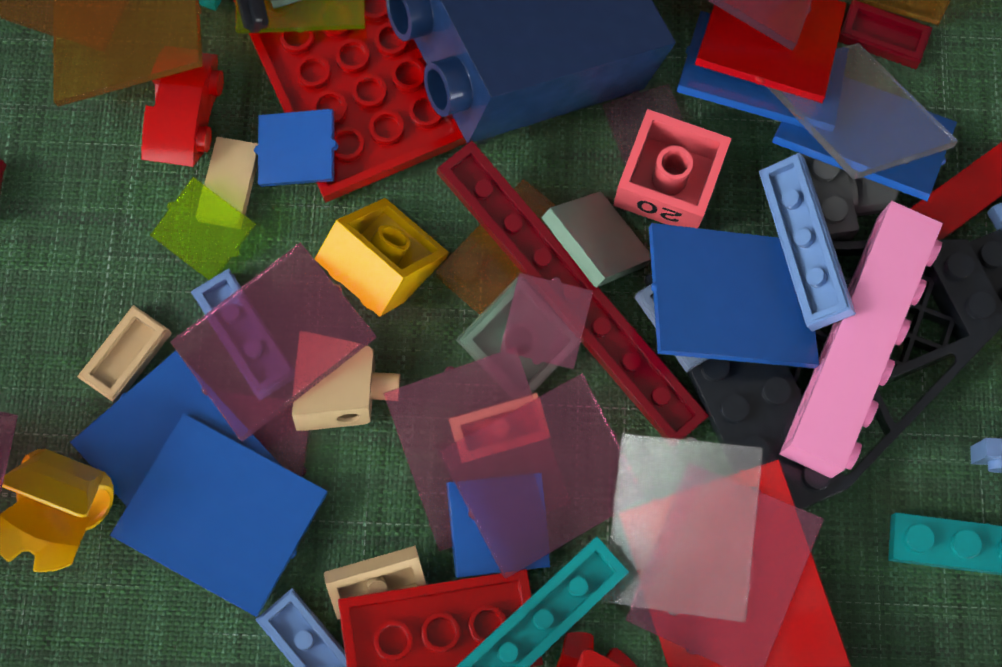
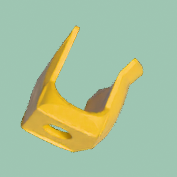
(53, 508)

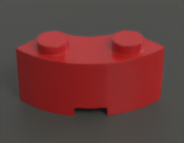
(178, 122)

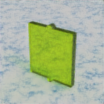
(203, 229)

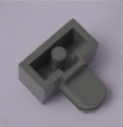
(846, 198)

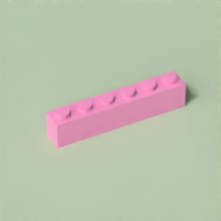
(860, 346)

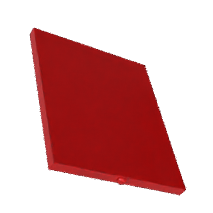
(750, 55)

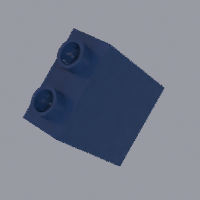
(529, 59)

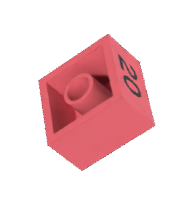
(671, 171)

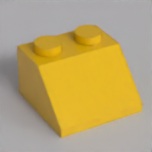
(380, 255)

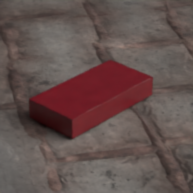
(885, 34)

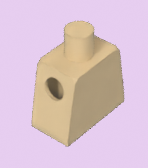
(344, 395)

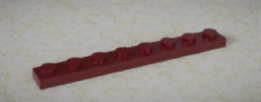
(541, 255)

